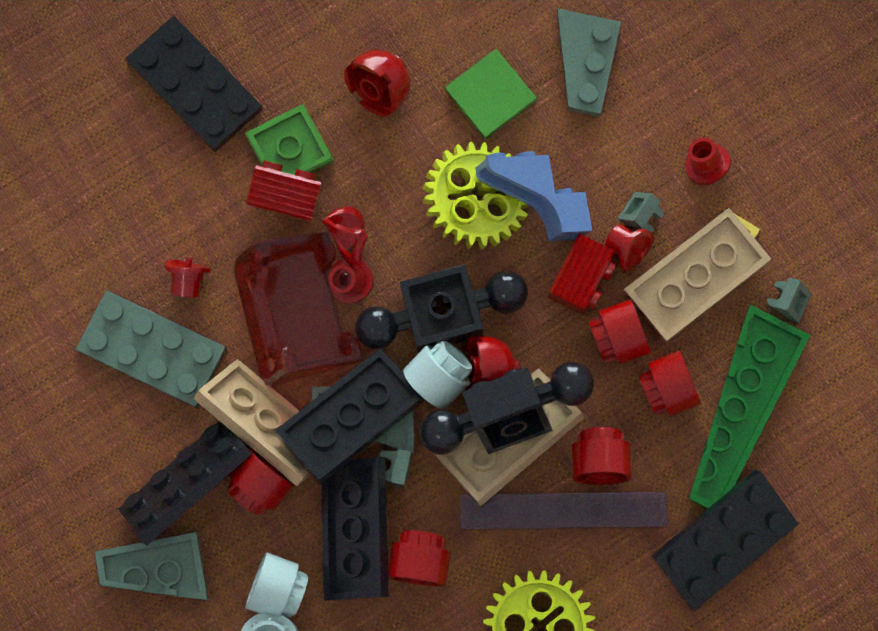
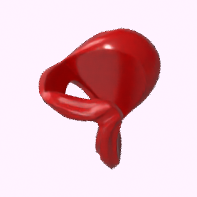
(347, 229)

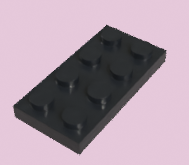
(194, 83)
(349, 416)
(183, 482)
(355, 531)
(724, 540)

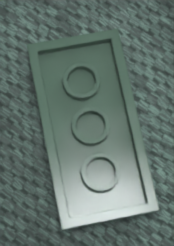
(150, 348)

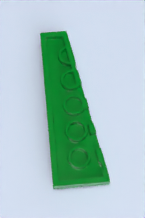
(752, 387)

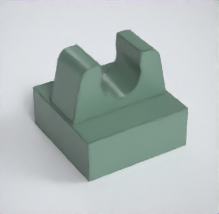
(639, 210)
(792, 300)
(399, 468)

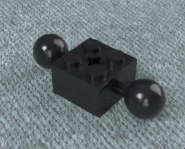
(504, 293)
(507, 409)

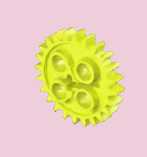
(481, 224)
(518, 602)

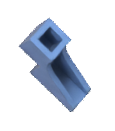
(531, 181)

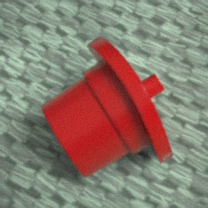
(707, 161)
(629, 245)
(186, 277)
(350, 282)

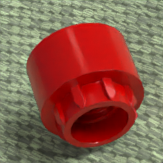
(619, 334)
(669, 385)
(601, 457)
(258, 485)
(419, 559)

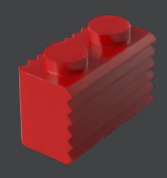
(282, 191)
(582, 274)

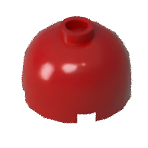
(379, 80)
(488, 358)

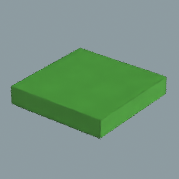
(490, 94)
(291, 142)

